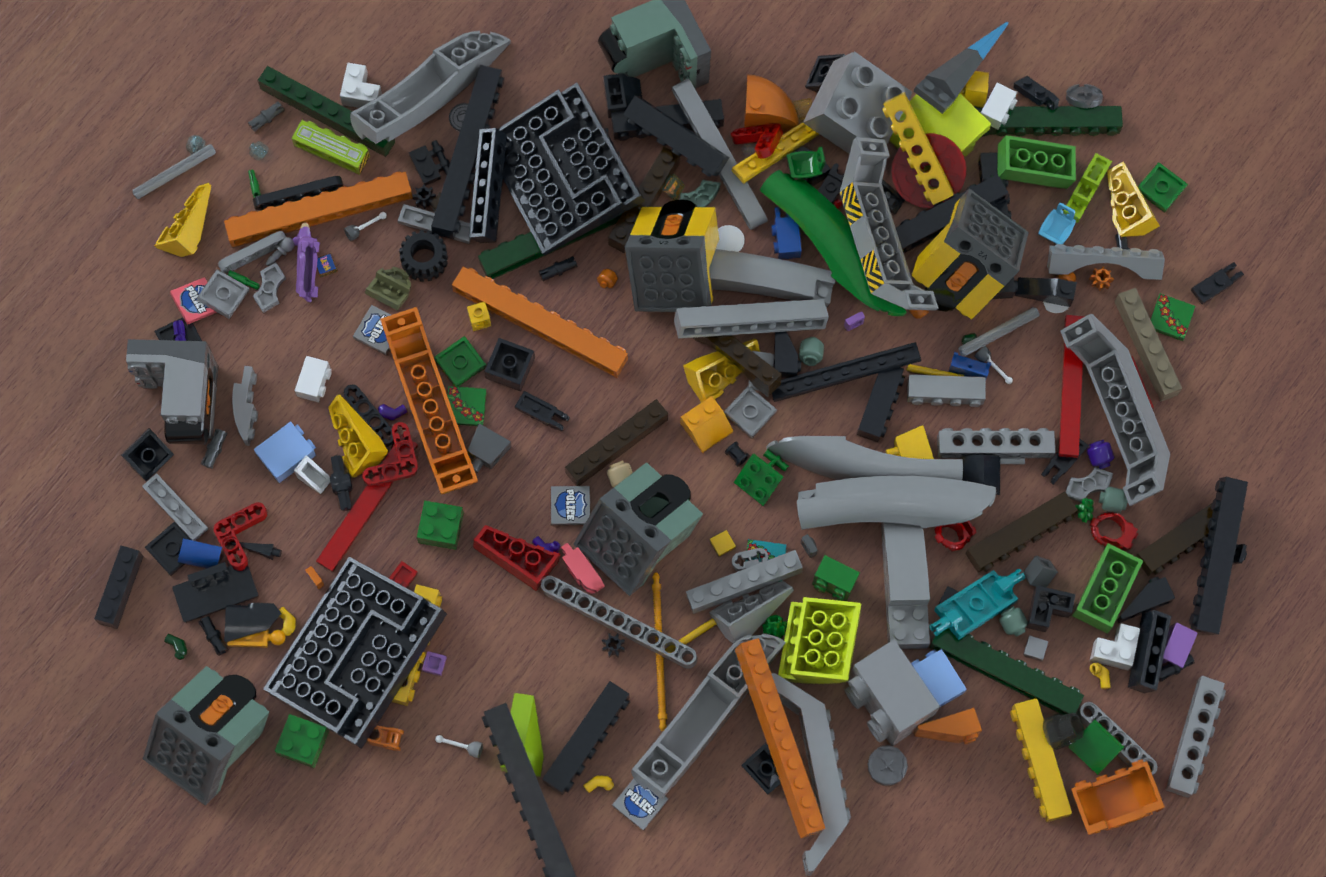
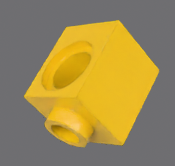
(479, 316)

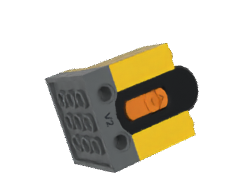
(672, 256)
(971, 256)

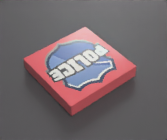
(186, 301)

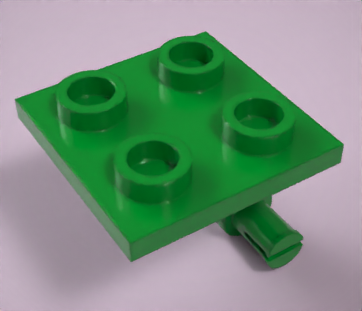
(760, 478)

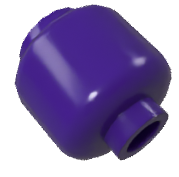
(1100, 454)

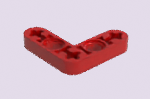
(765, 135)
(409, 458)
(230, 534)

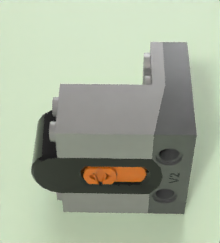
(188, 383)

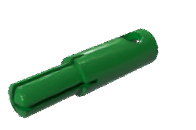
(254, 183)
(244, 280)

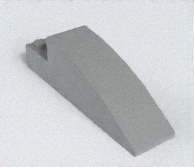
(906, 585)

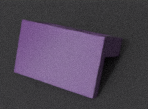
(1178, 644)

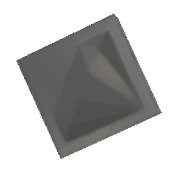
(809, 545)

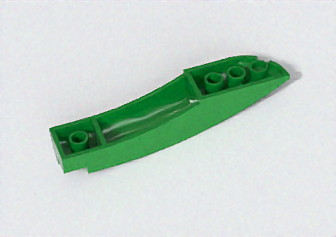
(828, 232)

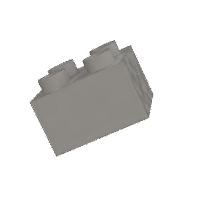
(853, 101)
(891, 694)

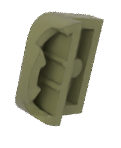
(390, 287)

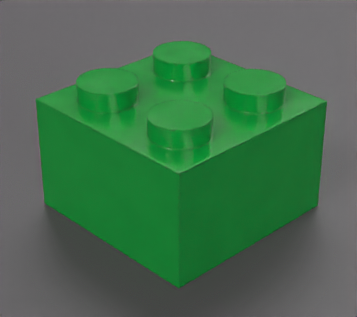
(440, 525)
(835, 578)
(301, 741)

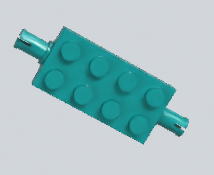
(977, 603)

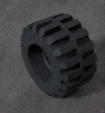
(427, 269)

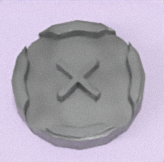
(1084, 97)
(887, 765)

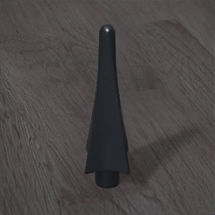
(265, 550)

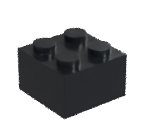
(509, 364)

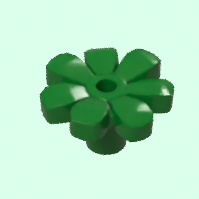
(1085, 510)

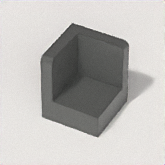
(1040, 572)

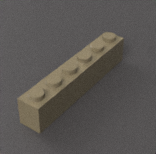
(1148, 344)

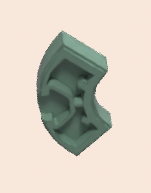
(703, 194)

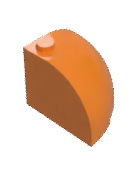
(768, 104)

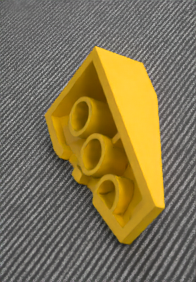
(713, 372)

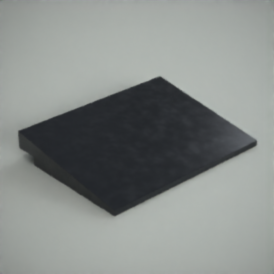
(565, 169)
(355, 651)

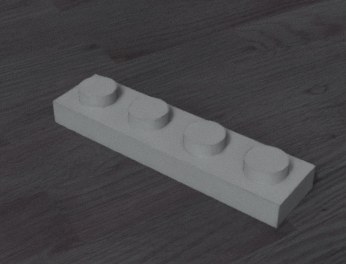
(423, 220)
(175, 507)

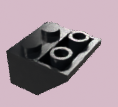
(620, 91)

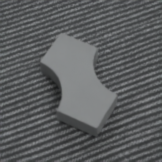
(267, 294)
(1081, 487)

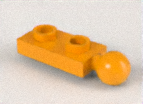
(260, 639)

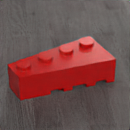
(516, 556)

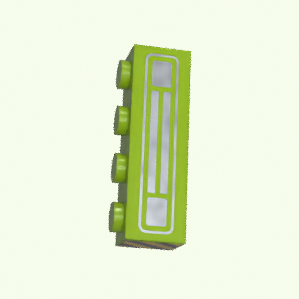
(330, 146)

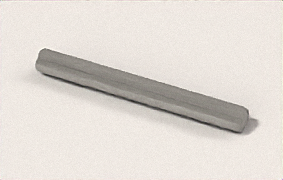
(174, 171)
(998, 331)

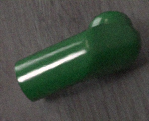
(179, 646)

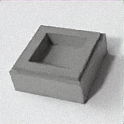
(1035, 648)

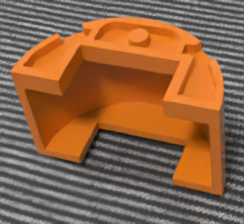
(1118, 798)

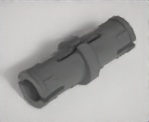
(266, 116)
(214, 448)

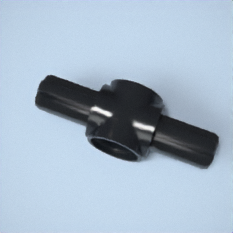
(341, 482)

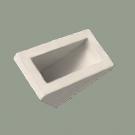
(312, 475)

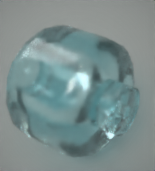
(195, 143)
(258, 150)

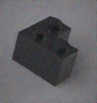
(1047, 603)

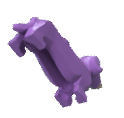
(306, 263)

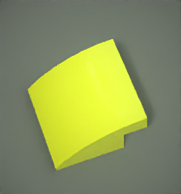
(959, 123)
(819, 641)

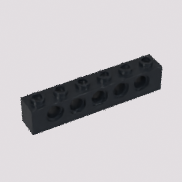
(487, 185)

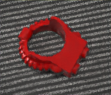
(964, 530)
(1128, 531)

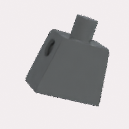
(487, 448)

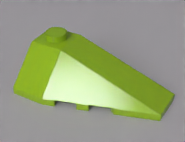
(526, 722)

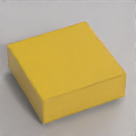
(722, 543)

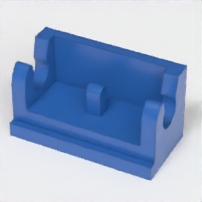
(969, 367)

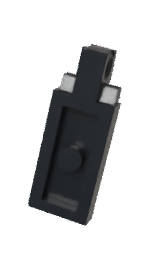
(1036, 93)

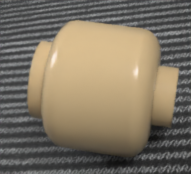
(618, 472)

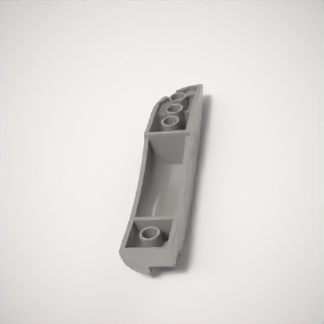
(428, 86)
(769, 277)
(842, 459)
(893, 500)
(699, 720)

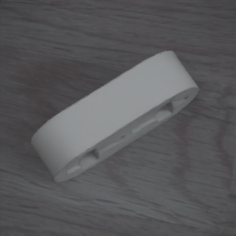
(748, 555)

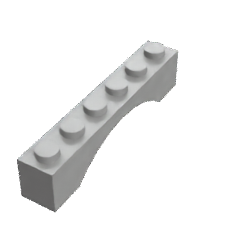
(1067, 259)

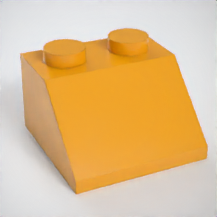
(706, 424)

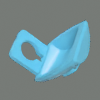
(1058, 225)

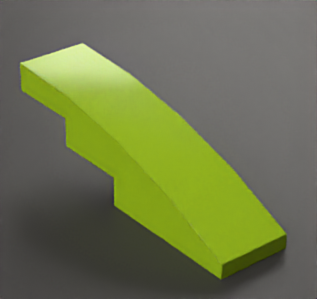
(1088, 185)

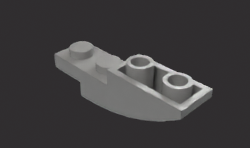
(245, 412)

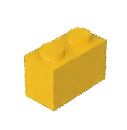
(976, 89)

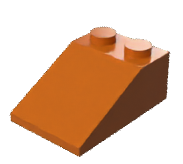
(952, 728)

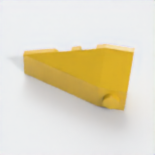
(1130, 209)
(187, 229)
(359, 441)

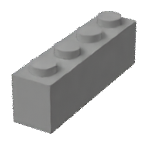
(946, 389)

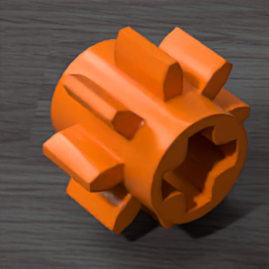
(1097, 282)

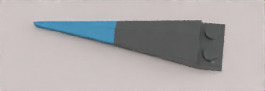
(946, 82)

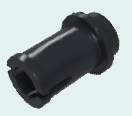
(1121, 243)

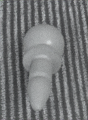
(285, 246)

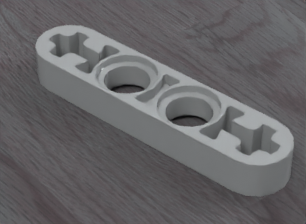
(251, 252)

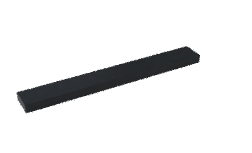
(847, 371)

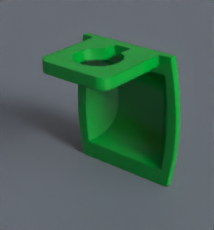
(806, 163)

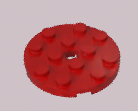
(950, 159)

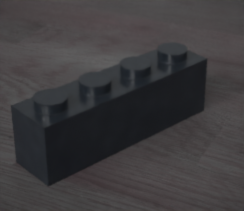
(879, 404)
(118, 587)
(1149, 651)

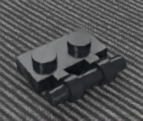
(425, 165)

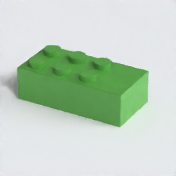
(1036, 162)
(1107, 588)

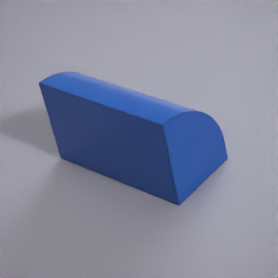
(199, 554)

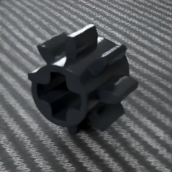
(419, 196)
(616, 640)

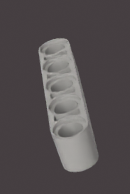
(1115, 730)

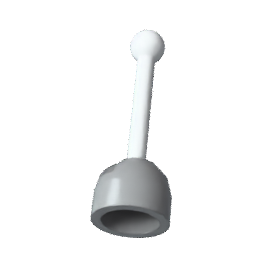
(474, 748)

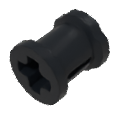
(737, 454)

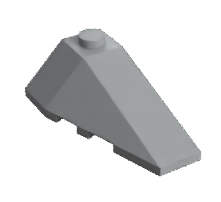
(748, 614)

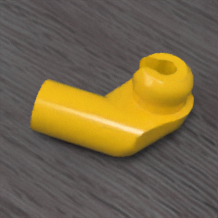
(289, 621)
(1101, 673)
(599, 781)

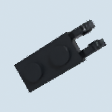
(1215, 284)
(540, 410)
(1063, 464)

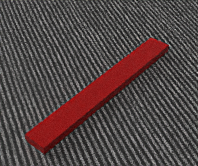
(1070, 399)
(359, 513)

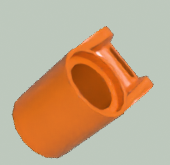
(386, 737)

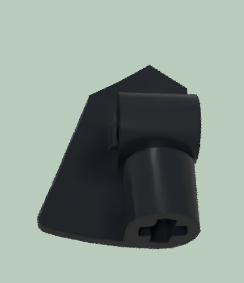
(249, 619)

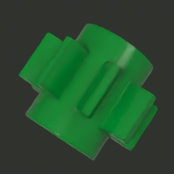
(775, 626)

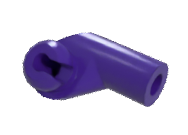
(391, 413)
(553, 547)

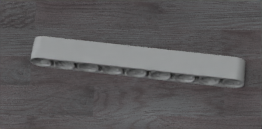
(707, 130)
(624, 629)

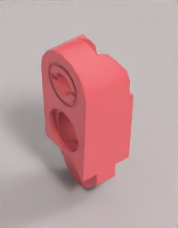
(581, 569)

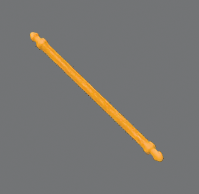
(662, 716)

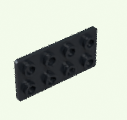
(213, 590)

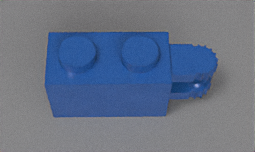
(787, 237)

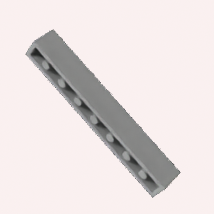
(750, 318)

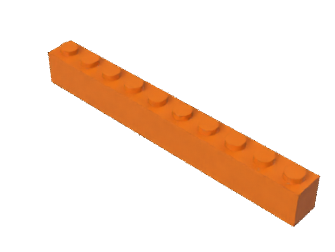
(318, 209)
(540, 321)
(779, 738)

